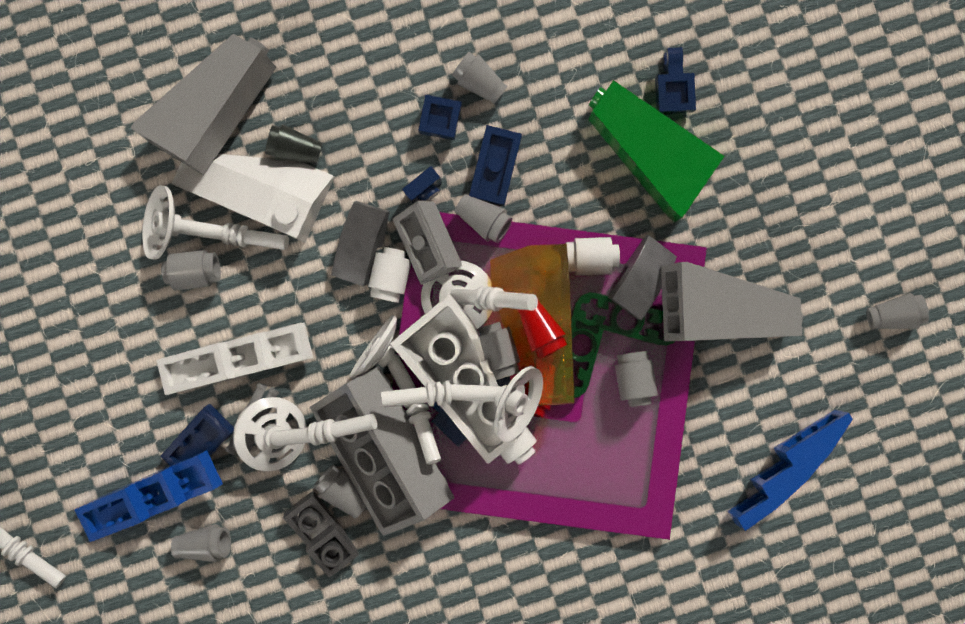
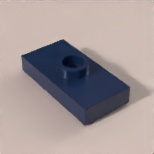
(203, 433)

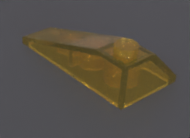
(545, 273)

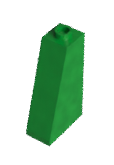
(654, 148)

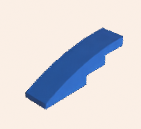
(799, 460)
(148, 496)

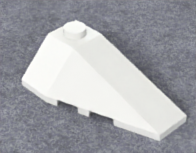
(263, 189)
(448, 348)

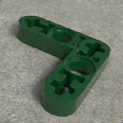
(594, 330)

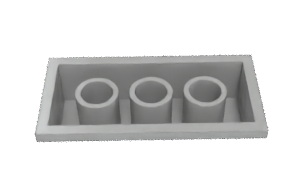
(384, 461)

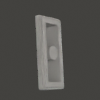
(427, 241)

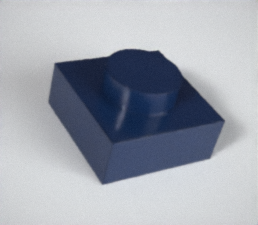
(440, 117)
(423, 187)

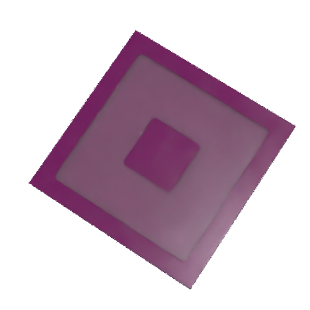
(593, 458)

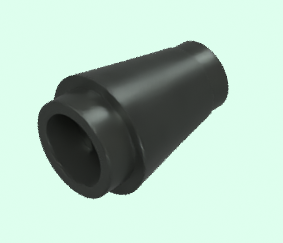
(292, 145)

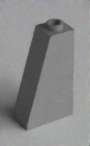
(207, 103)
(720, 306)

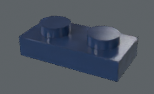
(495, 165)

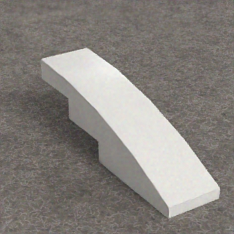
(234, 358)

